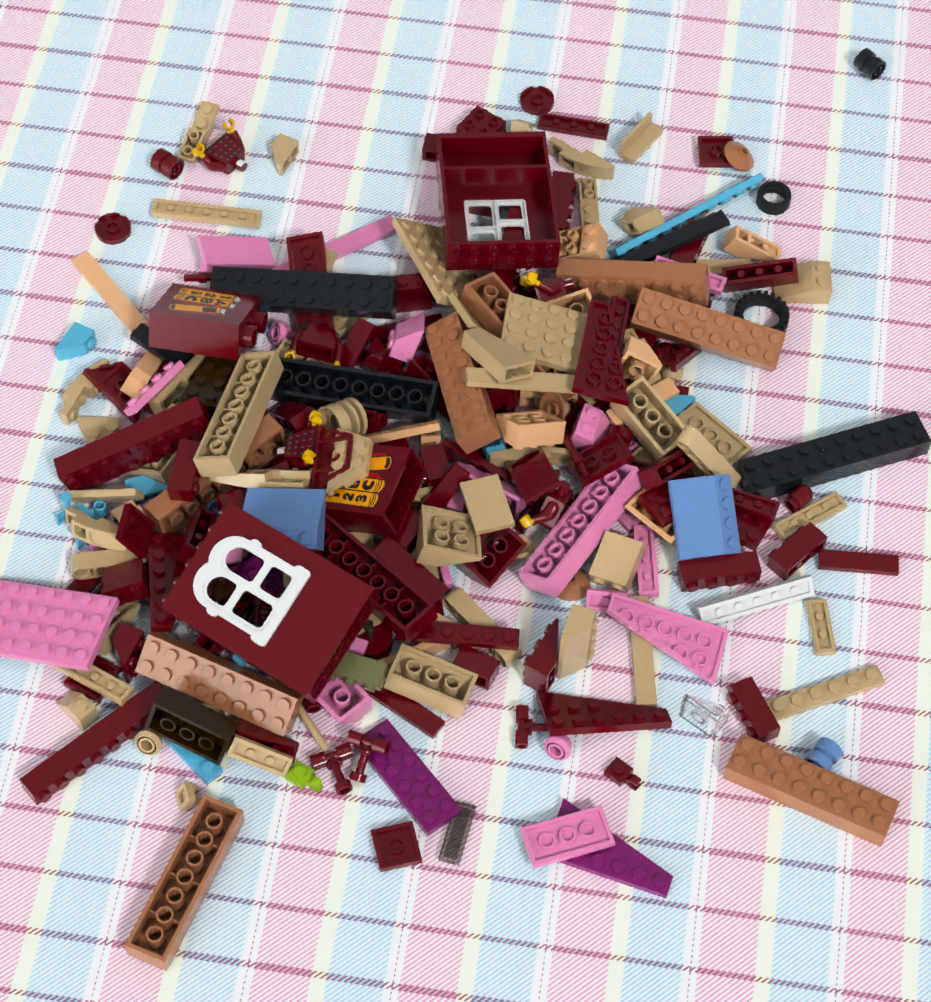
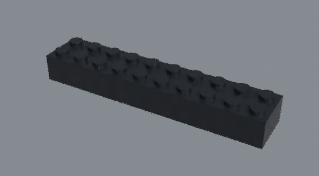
(313, 291)
(323, 384)
(834, 456)

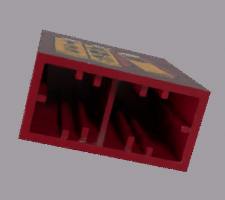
(206, 321)
(384, 497)

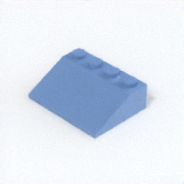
(291, 512)
(704, 516)

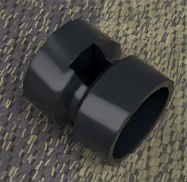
(869, 64)

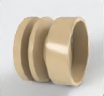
(345, 414)

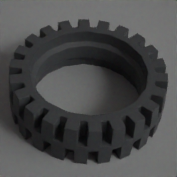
(764, 300)

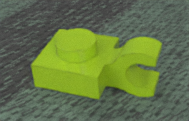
(302, 775)

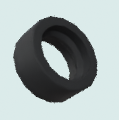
(769, 207)

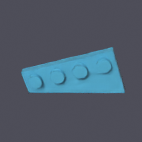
(203, 768)

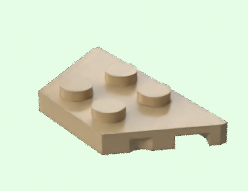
(98, 427)
(359, 464)

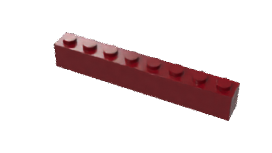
(90, 746)

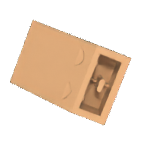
(584, 242)

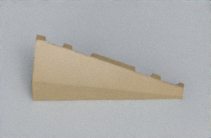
(175, 387)
(269, 479)

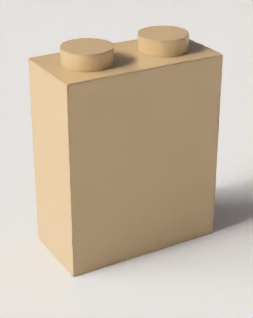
(616, 561)

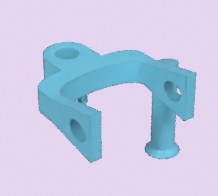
(98, 511)

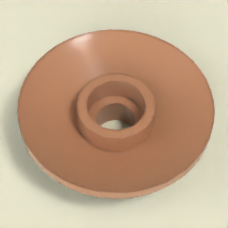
(738, 156)
(553, 404)
(576, 589)

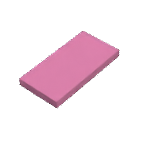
(236, 252)
(567, 836)

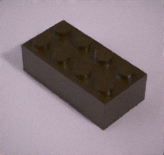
(210, 382)
(191, 725)

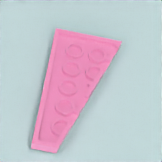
(684, 638)

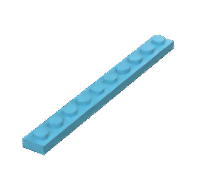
(692, 213)

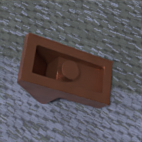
(223, 589)

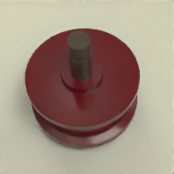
(379, 640)

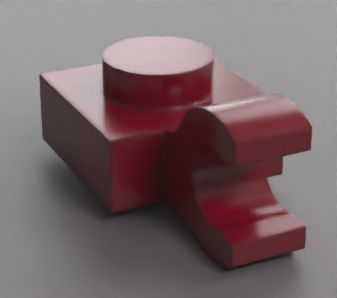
(621, 773)

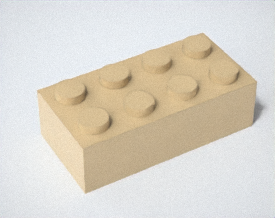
(650, 419)

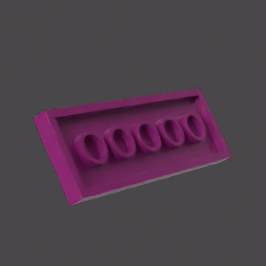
(411, 780)

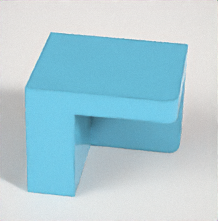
(493, 446)

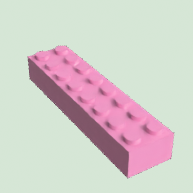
(580, 531)

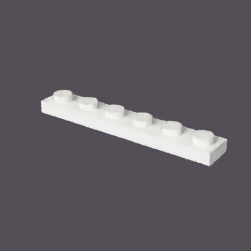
(756, 600)

